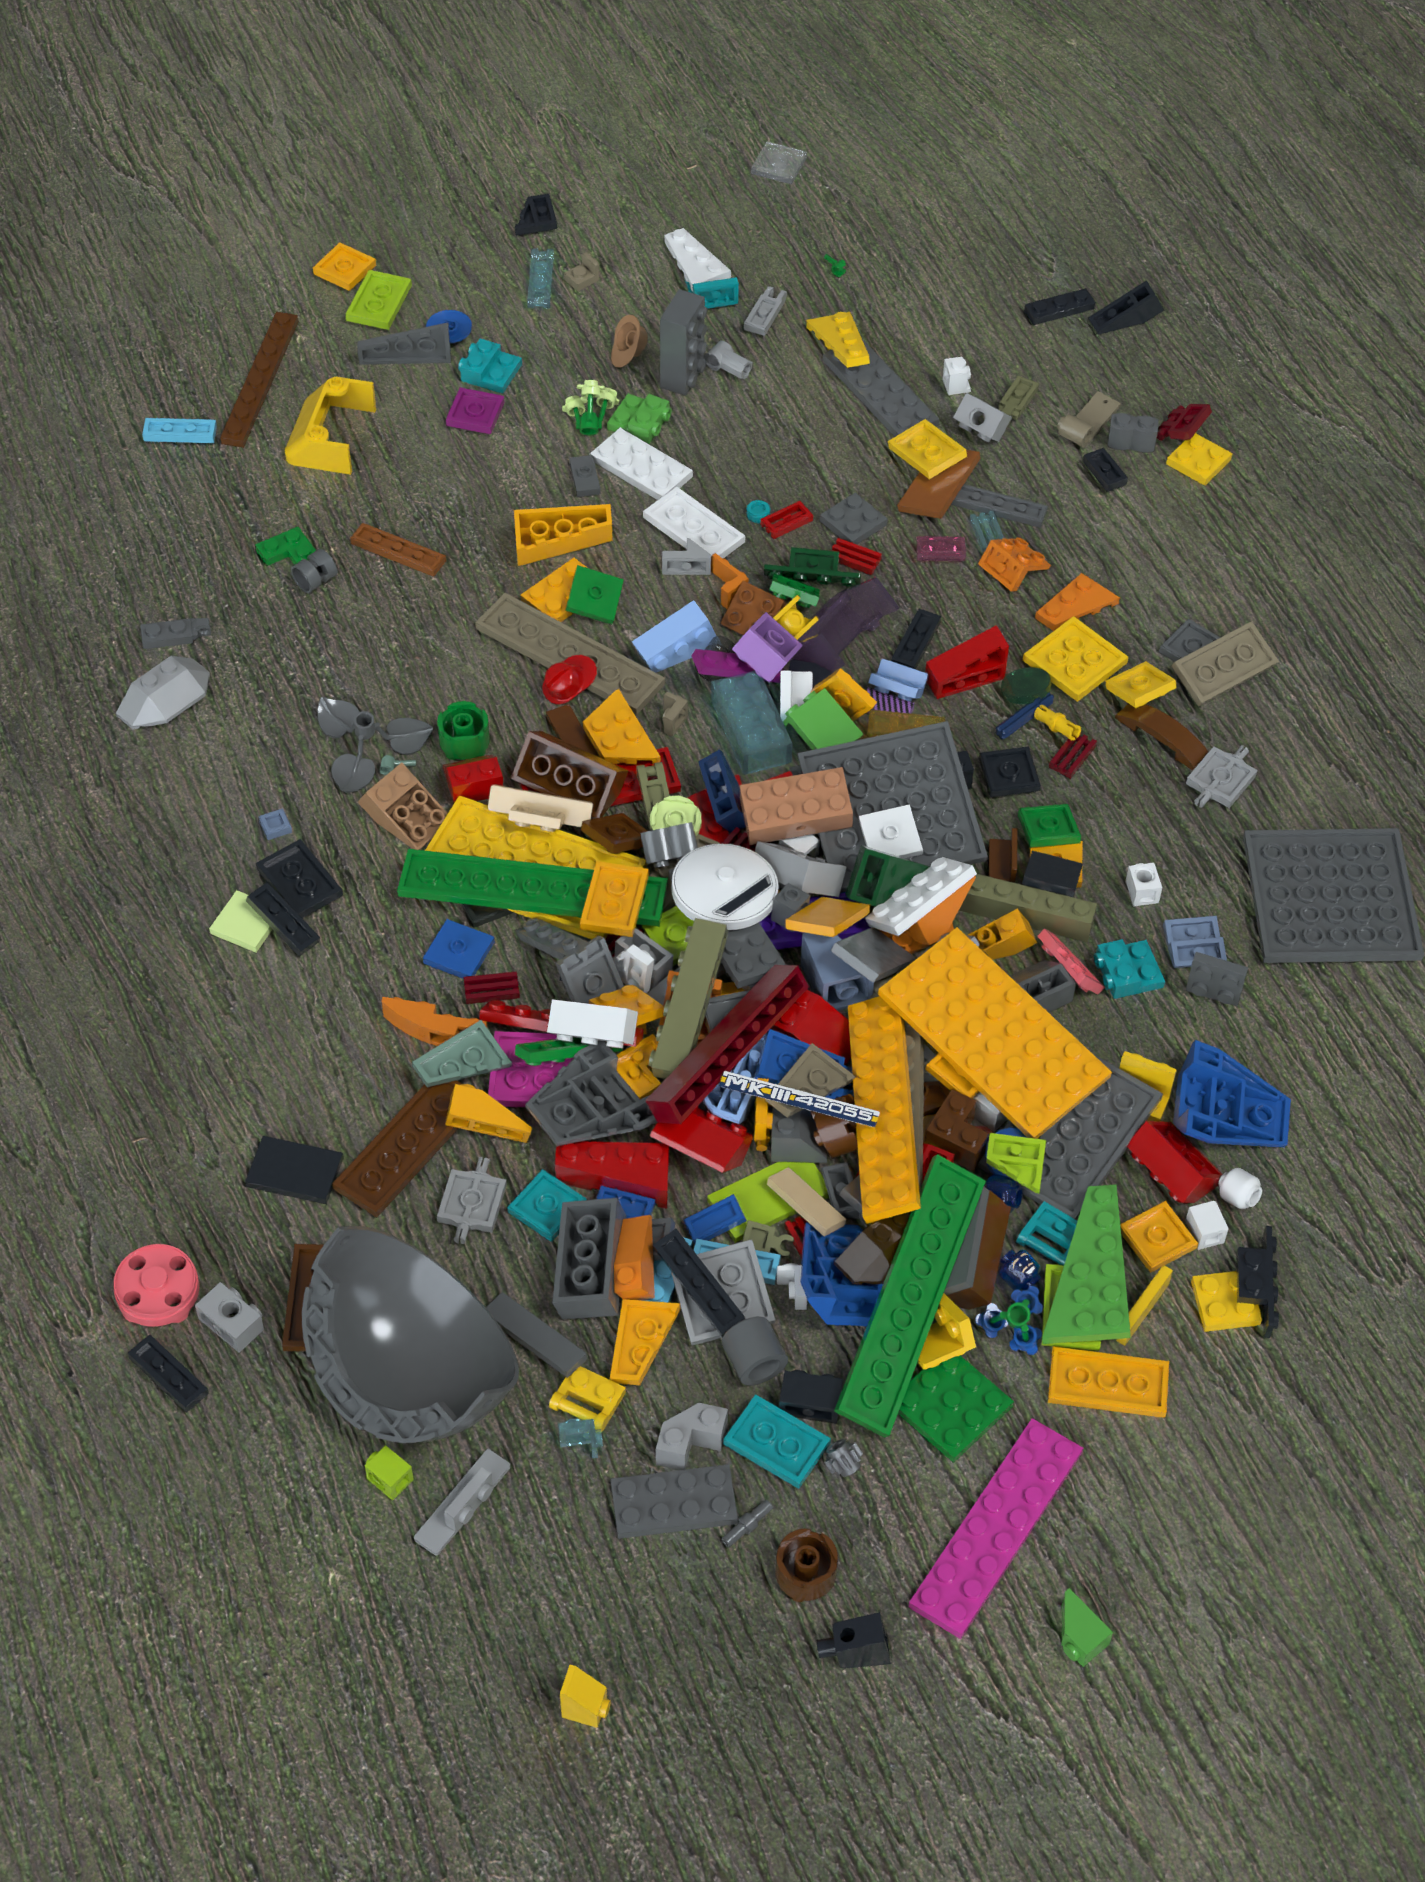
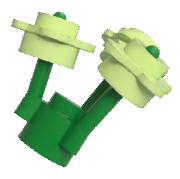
(589, 423)

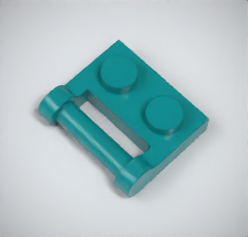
(1054, 1226)

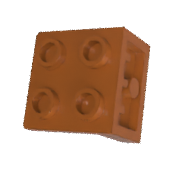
(749, 606)

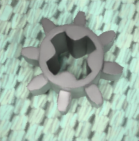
(843, 1458)

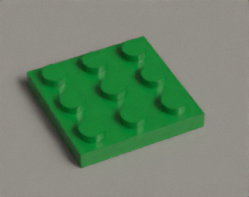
(953, 1406)

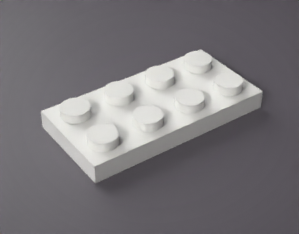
(641, 464)
(685, 518)
(920, 895)

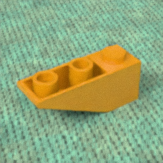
(1005, 935)

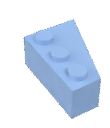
(675, 638)

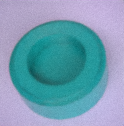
(757, 510)

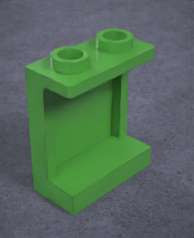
(822, 721)

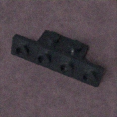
(1255, 1279)

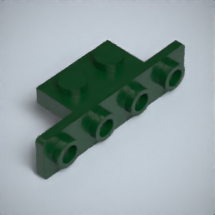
(814, 565)

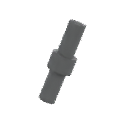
(747, 1523)

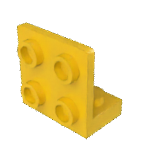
(1154, 1074)
(948, 1336)

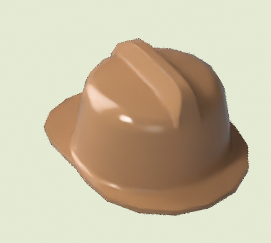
(629, 341)

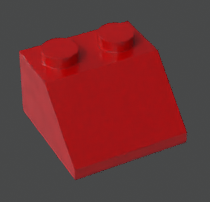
(473, 777)

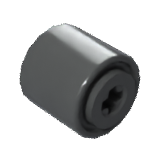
(754, 1350)

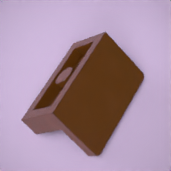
(1003, 858)

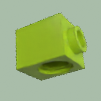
(388, 1472)

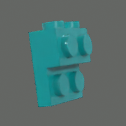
(489, 366)
(1128, 968)

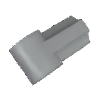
(724, 357)

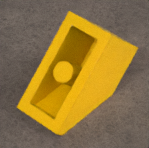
(583, 1698)

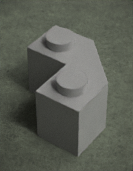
(697, 1426)

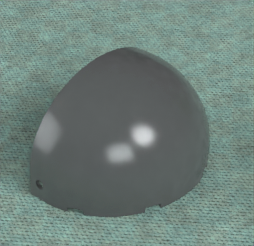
(401, 1340)

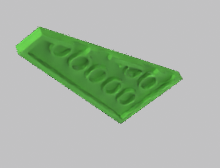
(1092, 1286)

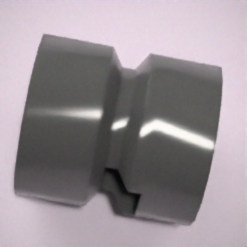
(316, 569)

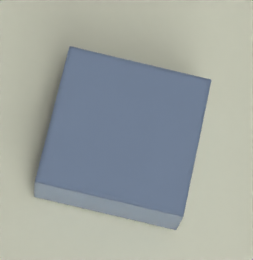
(275, 824)

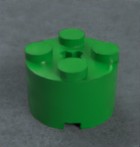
(463, 731)

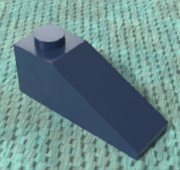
(722, 791)

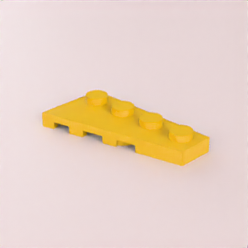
(842, 337)

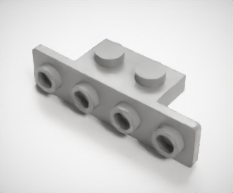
(462, 1502)

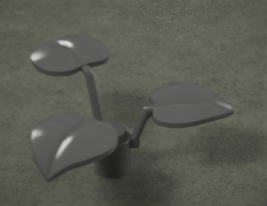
(355, 772)

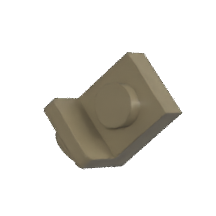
(583, 274)
(675, 713)

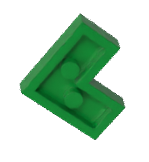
(284, 545)

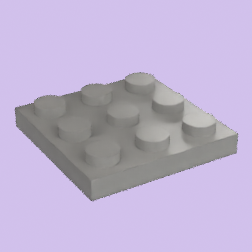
(741, 1278)

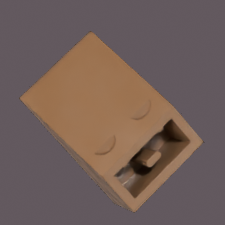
(404, 807)

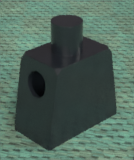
(857, 1642)

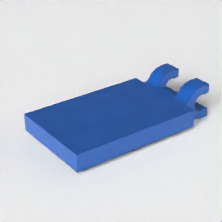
(782, 1052)

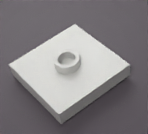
(892, 832)

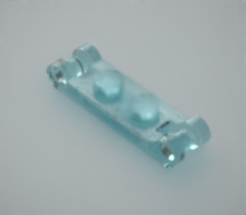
(540, 279)

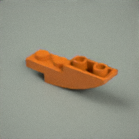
(422, 1020)

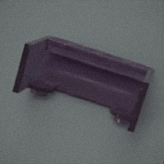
(842, 620)

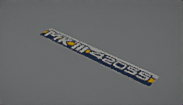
(799, 1099)

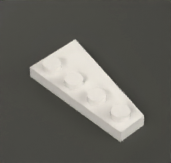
(694, 259)

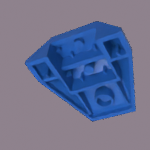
(1228, 1102)
(826, 1286)

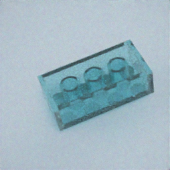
(751, 722)

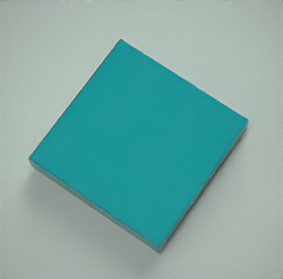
(541, 1204)

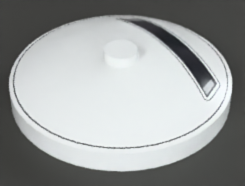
(724, 885)

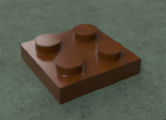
(614, 832)

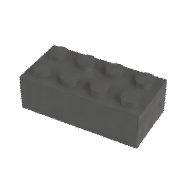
(682, 342)
(587, 1258)

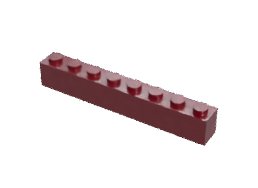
(727, 1044)

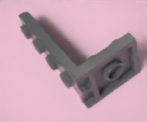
(583, 965)

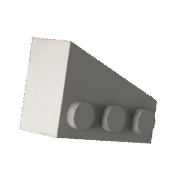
(801, 870)

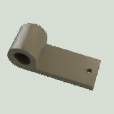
(1089, 420)

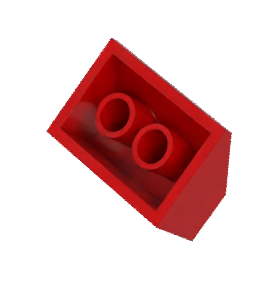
(707, 1139)
(1174, 1161)

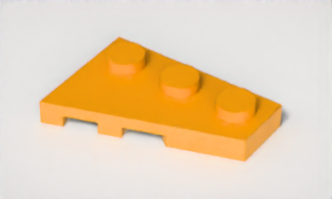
(639, 1338)

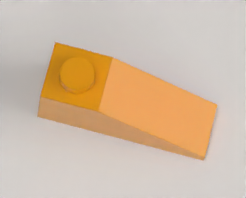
(479, 1112)

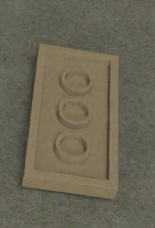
(1225, 663)

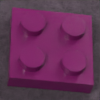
(475, 410)

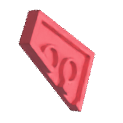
(1071, 963)

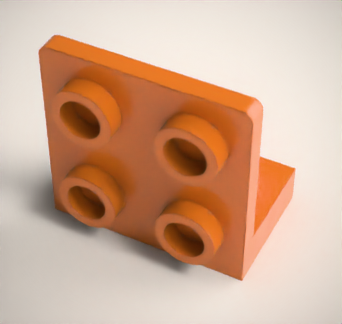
(1011, 560)

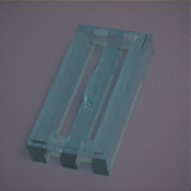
(984, 519)

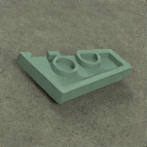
(461, 1057)

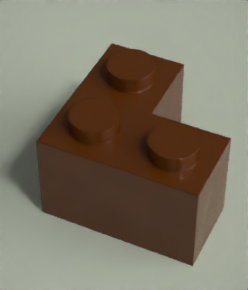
(953, 1132)

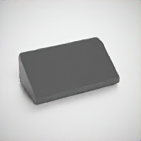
(835, 1179)

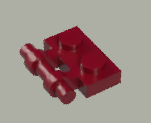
(1184, 422)

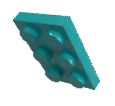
(777, 1441)

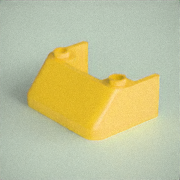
(309, 439)

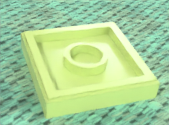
(241, 924)

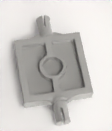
(1221, 776)
(471, 1200)

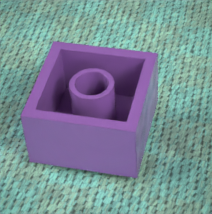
(767, 647)

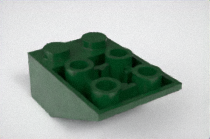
(880, 875)

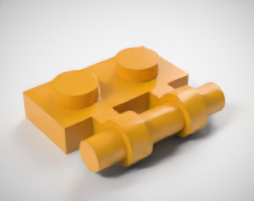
(763, 1122)

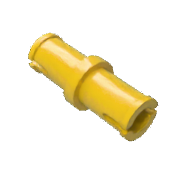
(1057, 722)

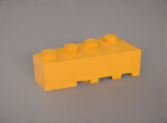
(560, 530)

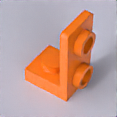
(731, 577)

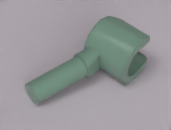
(388, 763)

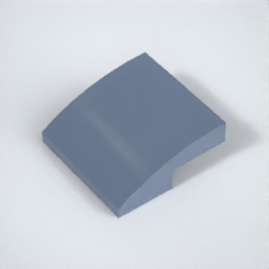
(1193, 935)

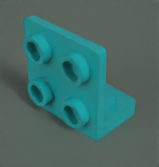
(717, 292)

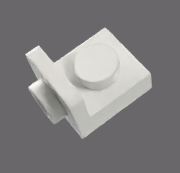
(790, 1275)

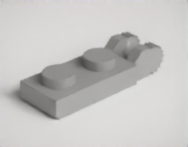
(765, 311)

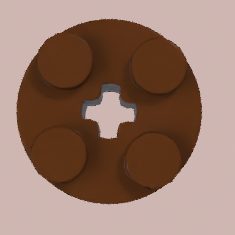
(834, 1133)
(806, 1565)

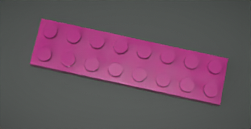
(995, 1528)

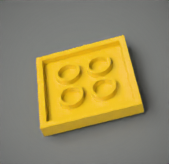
(1076, 658)

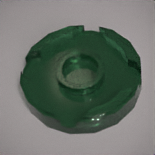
(1026, 685)

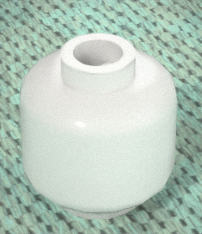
(1240, 1188)

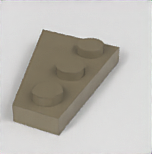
(813, 1074)

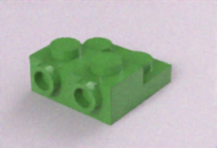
(641, 416)

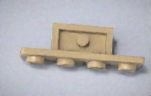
(538, 808)

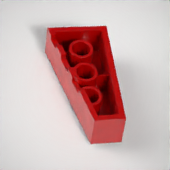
(616, 1165)

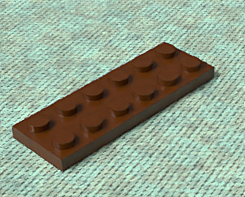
(399, 1150)

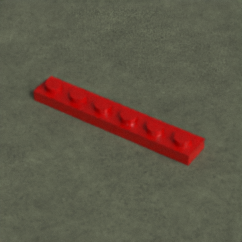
(524, 1017)

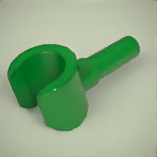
(837, 266)

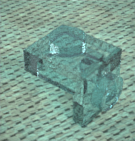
(580, 1432)

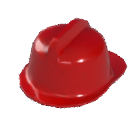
(568, 678)

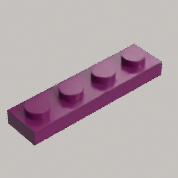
(723, 664)

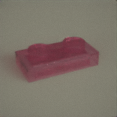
(940, 548)

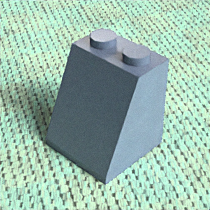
(830, 975)

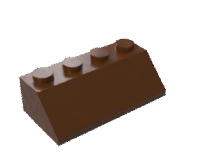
(568, 772)
(988, 1258)

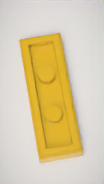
(1148, 1300)

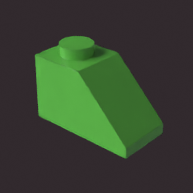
(1082, 1630)

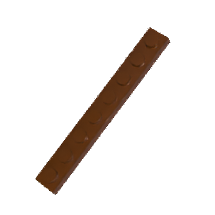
(259, 380)

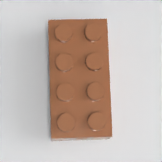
(796, 806)

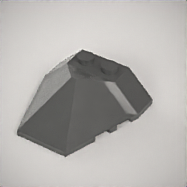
(589, 1100)

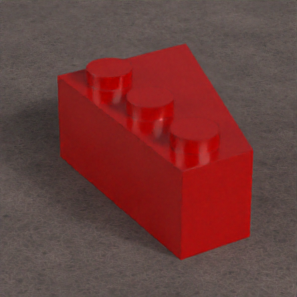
(969, 664)

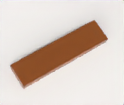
(398, 549)

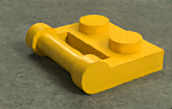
(591, 1390)

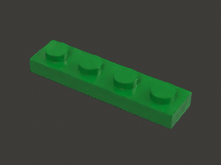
(550, 1050)

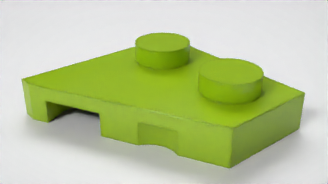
(1018, 1158)

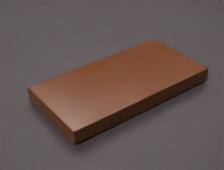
(935, 495)

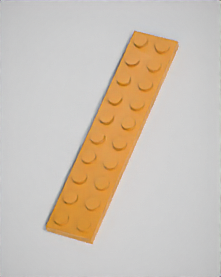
(883, 1084)

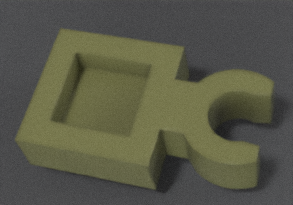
(764, 1238)

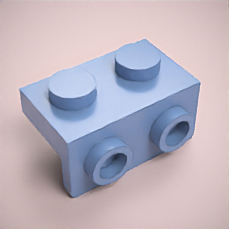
(900, 679)

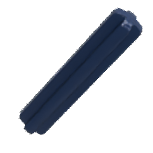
(1022, 716)

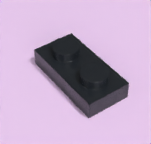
(1105, 469)

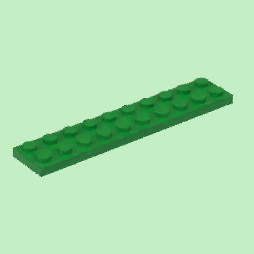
(511, 885)
(910, 1297)

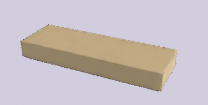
(806, 1201)

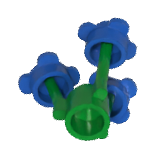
(1017, 1317)

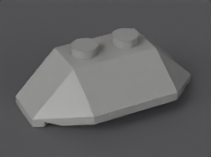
(164, 692)

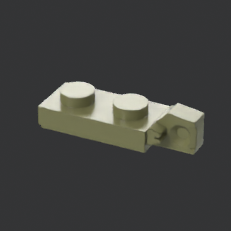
(1018, 397)

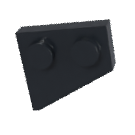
(536, 215)

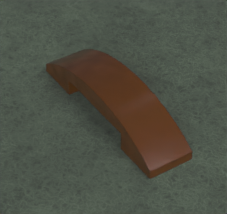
(1166, 730)

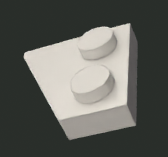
(635, 967)

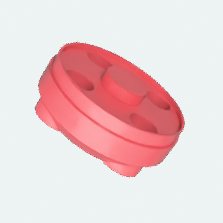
(156, 1285)

